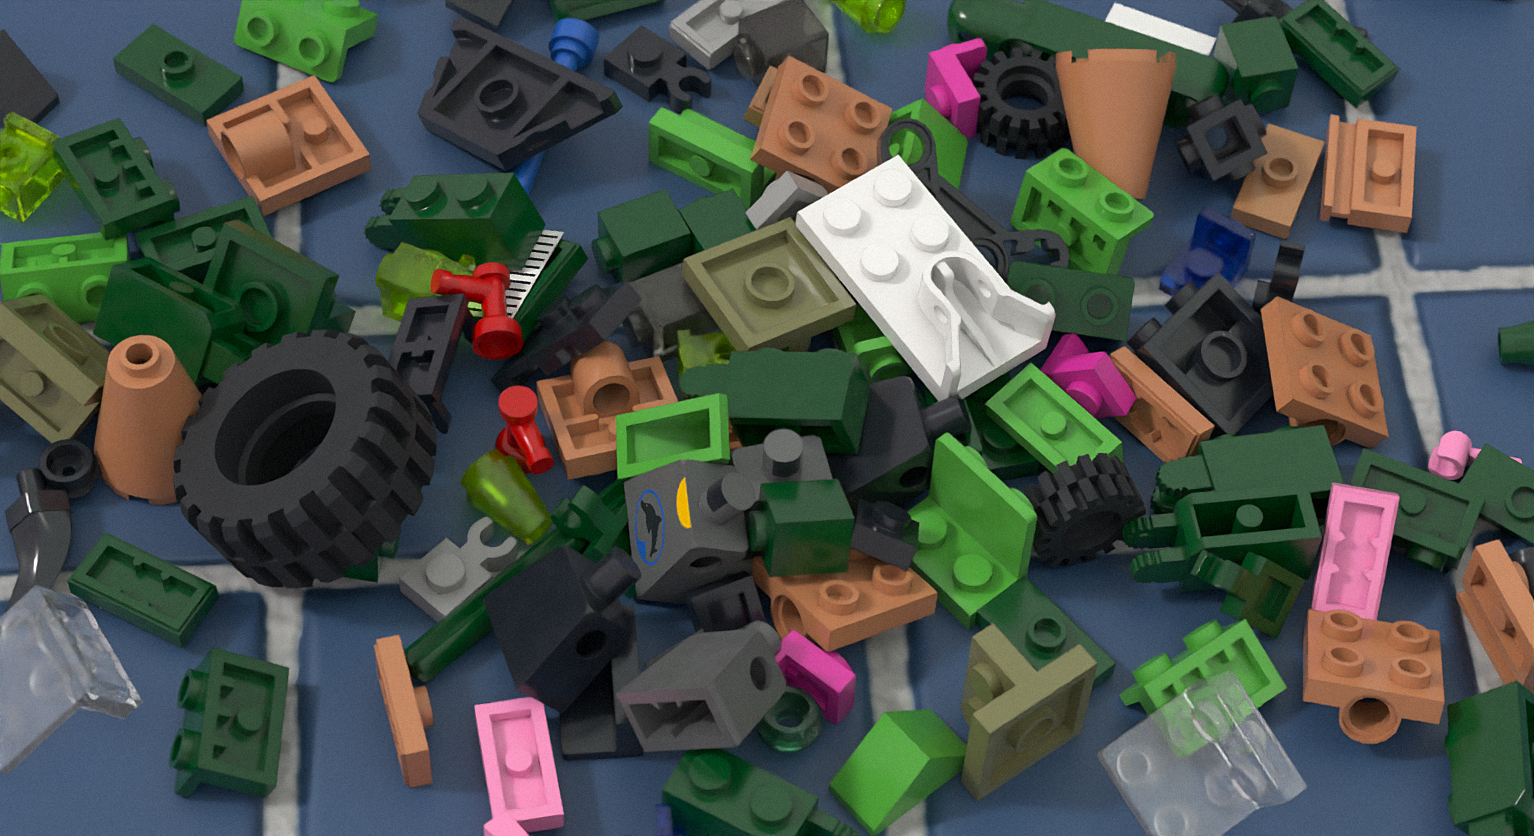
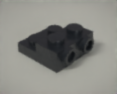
(1210, 353)

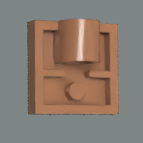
(818, 127)
(289, 145)
(1324, 374)
(585, 405)
(848, 604)
(1375, 659)

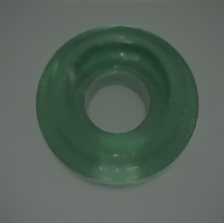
(793, 704)

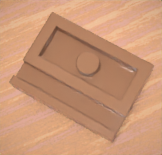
(1369, 173)
(1500, 611)

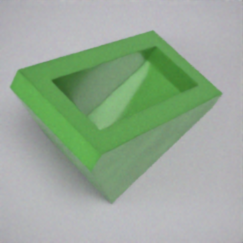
(671, 433)
(897, 767)

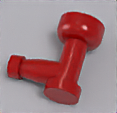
(496, 333)
(521, 435)

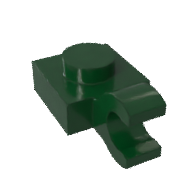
(590, 519)
(1256, 589)

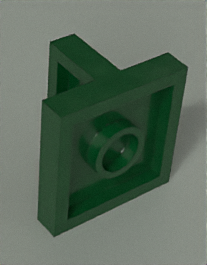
(275, 286)

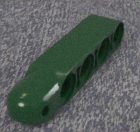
(1060, 29)

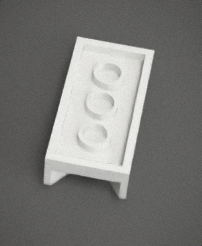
(924, 281)

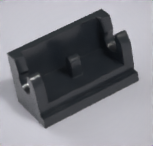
(428, 346)

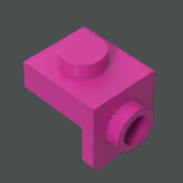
(951, 86)
(1088, 378)
(819, 673)

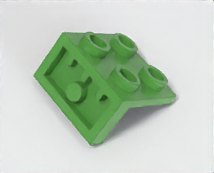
(971, 531)

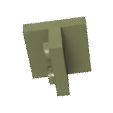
(769, 289)
(49, 367)
(1018, 711)

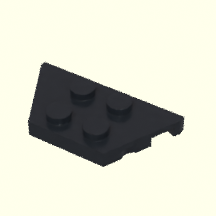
(508, 98)

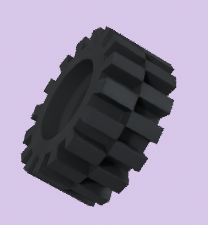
(1016, 127)
(1083, 508)

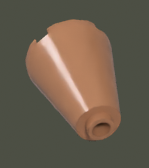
(1117, 110)
(142, 418)

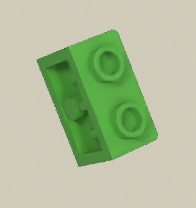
(1081, 208)
(63, 269)
(1208, 653)

